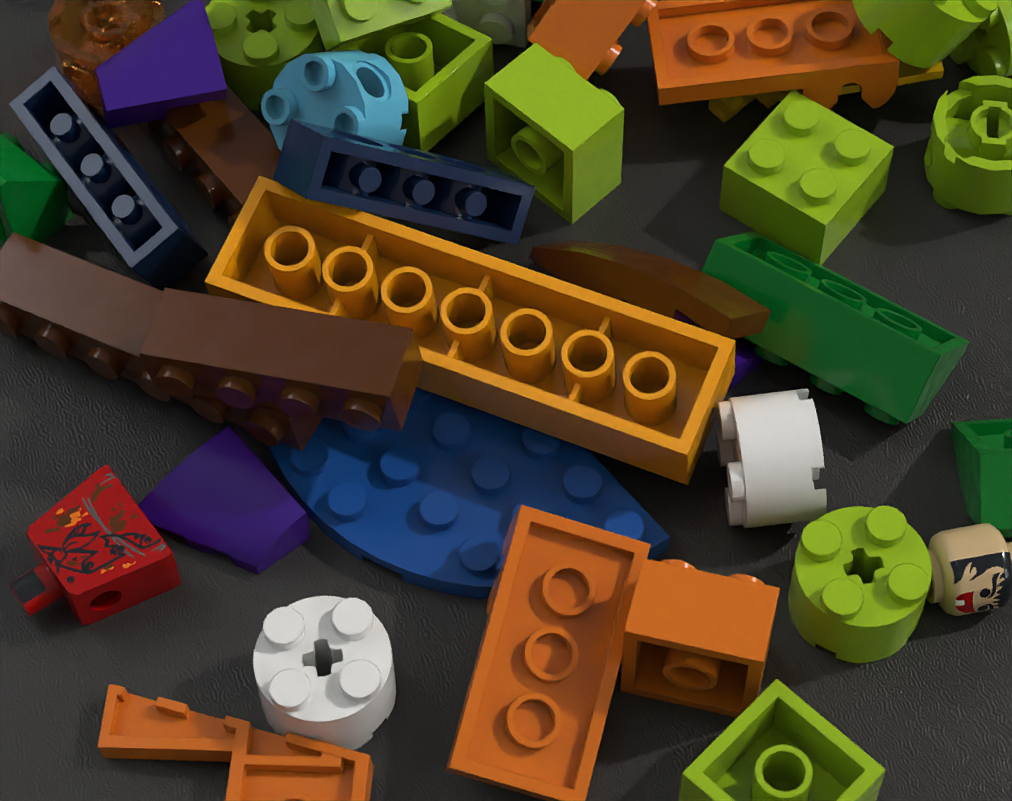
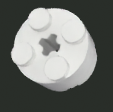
(771, 458)
(329, 639)

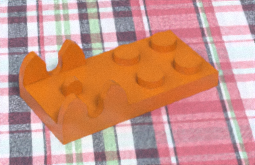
(767, 47)
(547, 657)

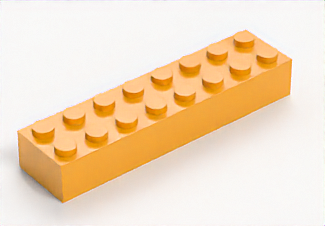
(490, 328)

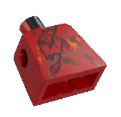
(95, 554)

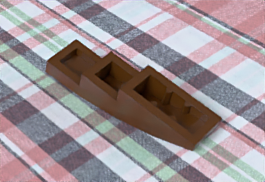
(654, 285)

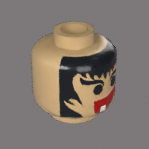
(970, 569)

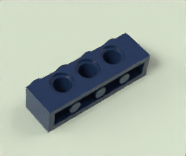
(108, 180)
(402, 182)

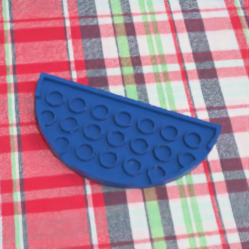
(447, 490)

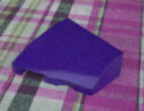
(162, 70)
(228, 505)

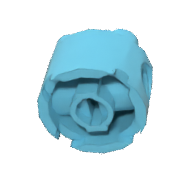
(340, 92)

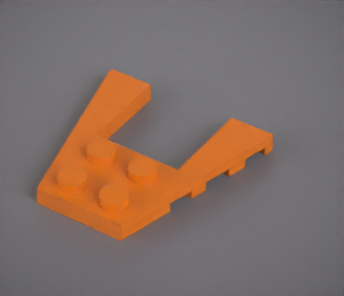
(261, 762)

